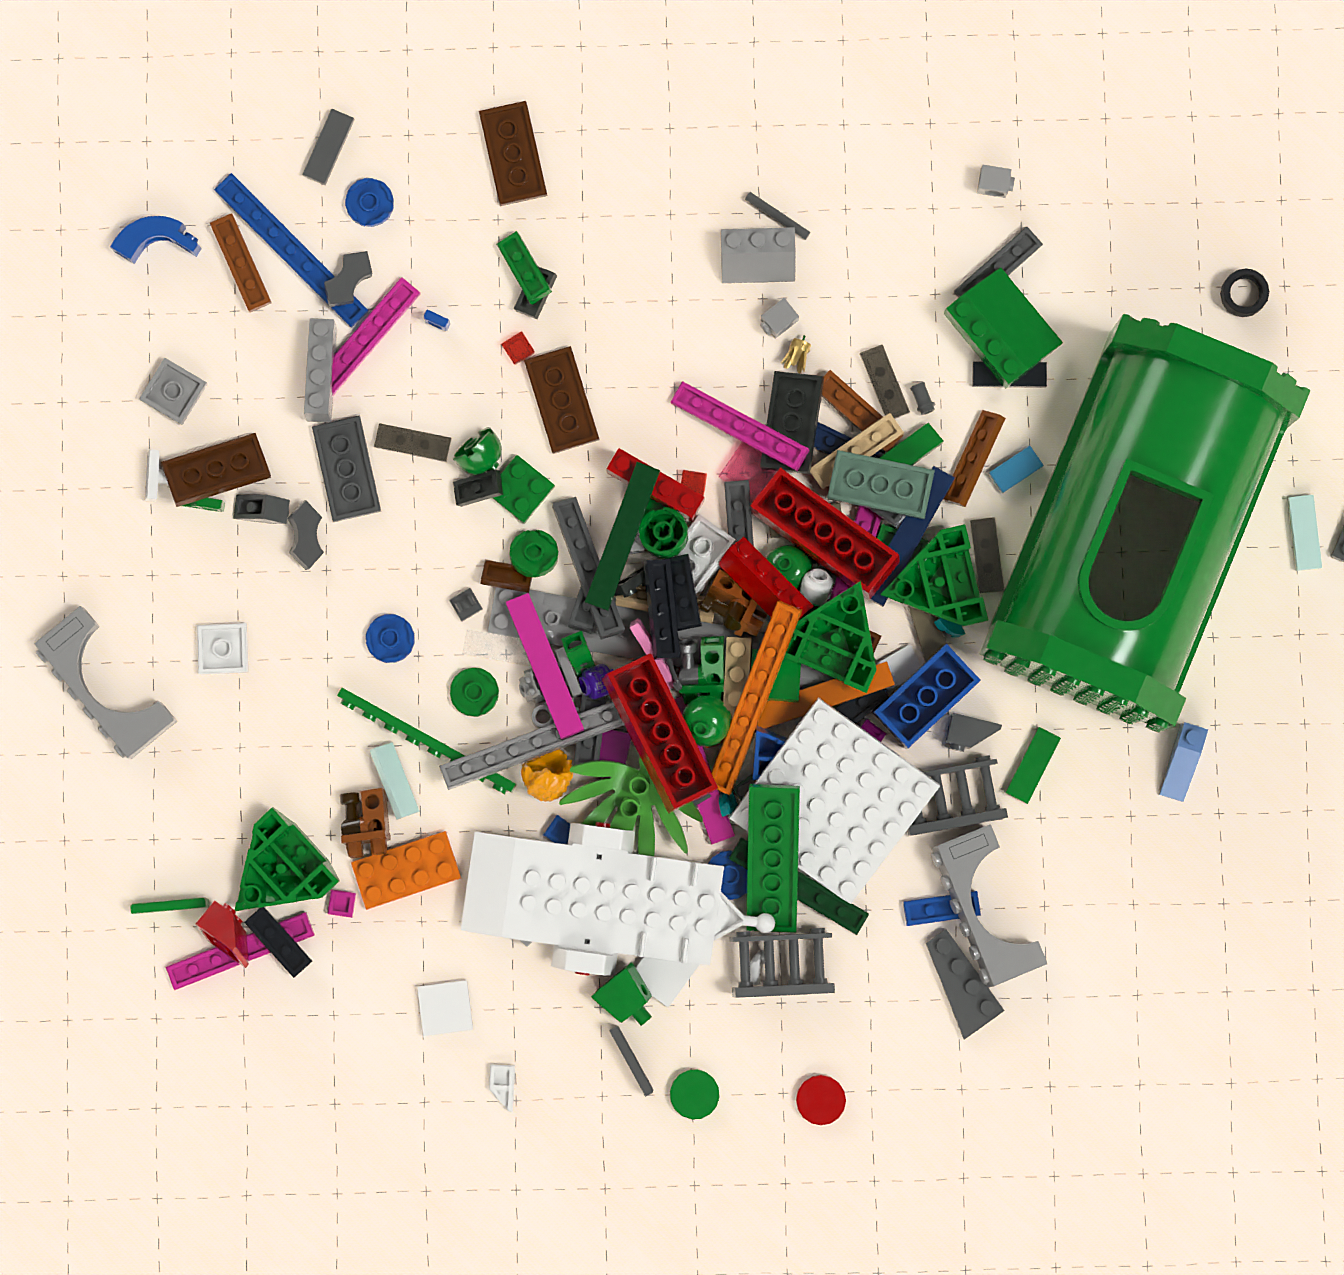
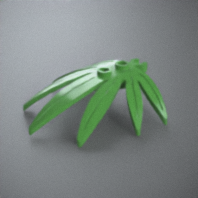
(633, 797)

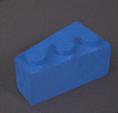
(766, 746)

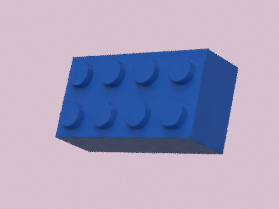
(926, 696)

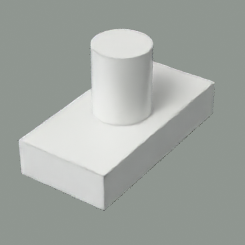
(153, 476)

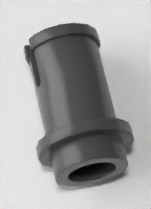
(922, 398)

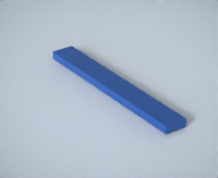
(284, 244)

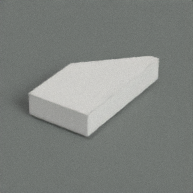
(502, 1084)

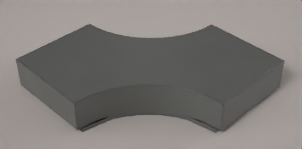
(354, 270)
(305, 525)

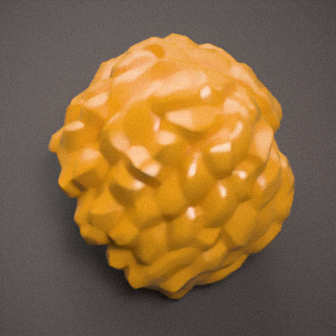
(547, 775)

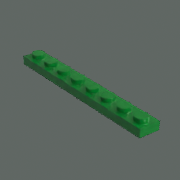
(416, 736)

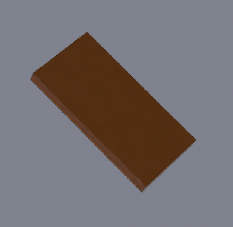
(513, 153)
(561, 400)
(215, 469)

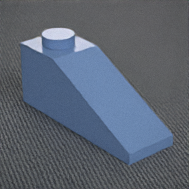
(1183, 761)

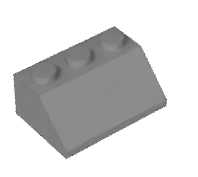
(758, 255)

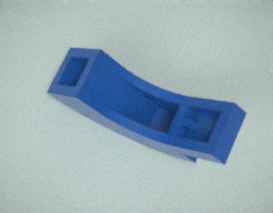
(151, 229)

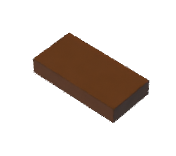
(504, 576)

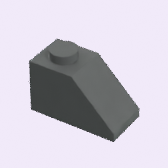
(261, 508)
(968, 731)

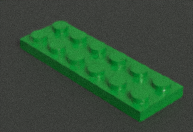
(773, 854)

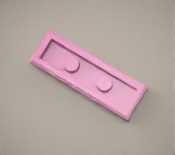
(645, 641)

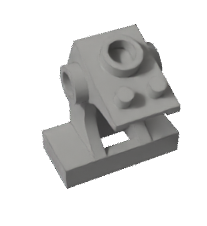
(530, 688)

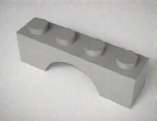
(319, 370)

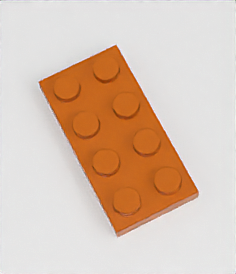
(406, 870)

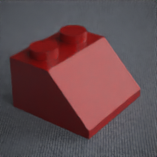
(225, 932)

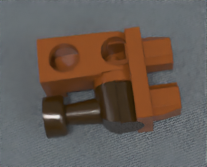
(740, 606)
(371, 827)

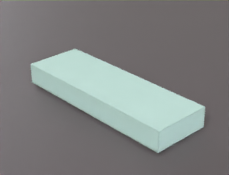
(1305, 532)
(394, 781)

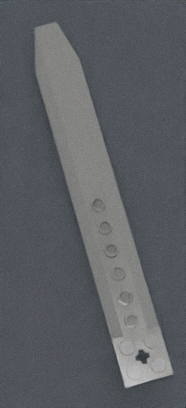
(555, 612)

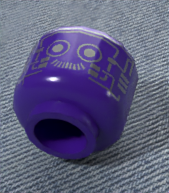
(591, 681)

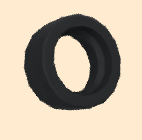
(1252, 275)

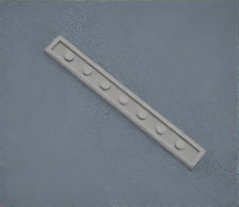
(527, 747)

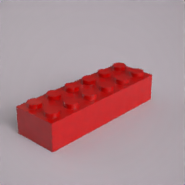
(824, 533)
(659, 733)

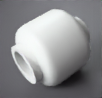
(817, 587)

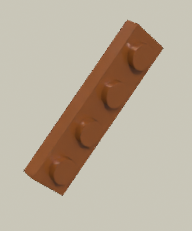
(240, 263)
(851, 405)
(974, 457)

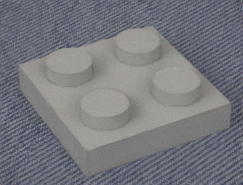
(173, 391)

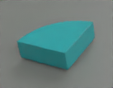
(949, 627)
(727, 803)

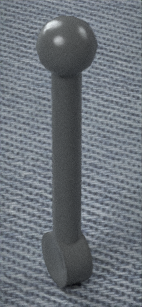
(677, 685)

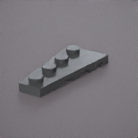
(968, 997)

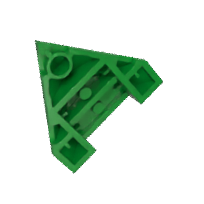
(942, 580)
(837, 640)
(282, 865)

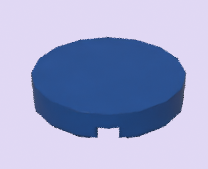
(369, 202)
(390, 638)
(734, 876)

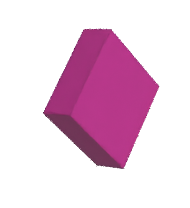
(341, 903)

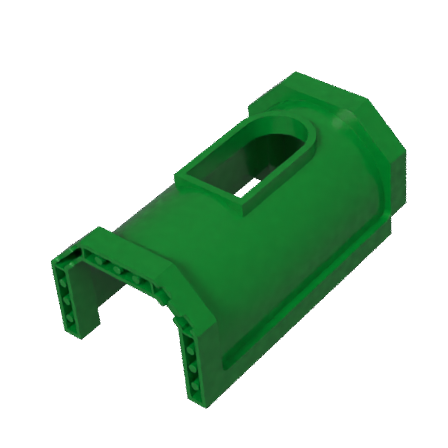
(1182, 419)

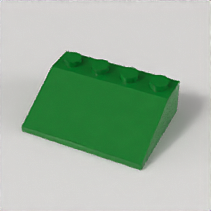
(1002, 327)

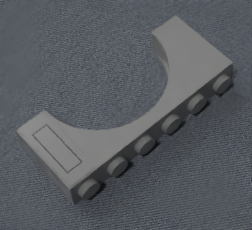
(64, 651)
(996, 958)

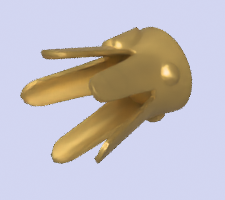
(797, 351)

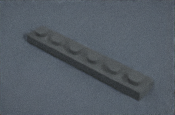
(585, 562)

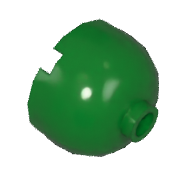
(479, 453)
(663, 533)
(790, 563)
(707, 720)

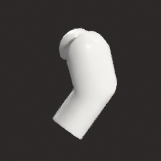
(755, 967)

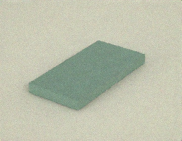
(880, 484)

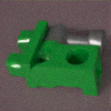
(704, 676)

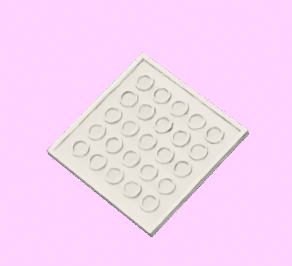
(852, 798)

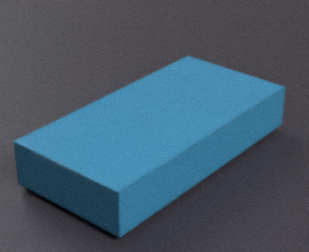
(1016, 469)

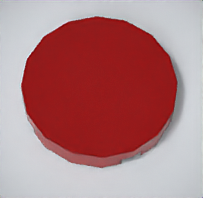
(821, 1100)

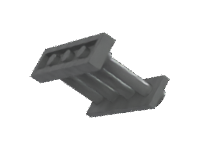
(968, 815)
(770, 985)

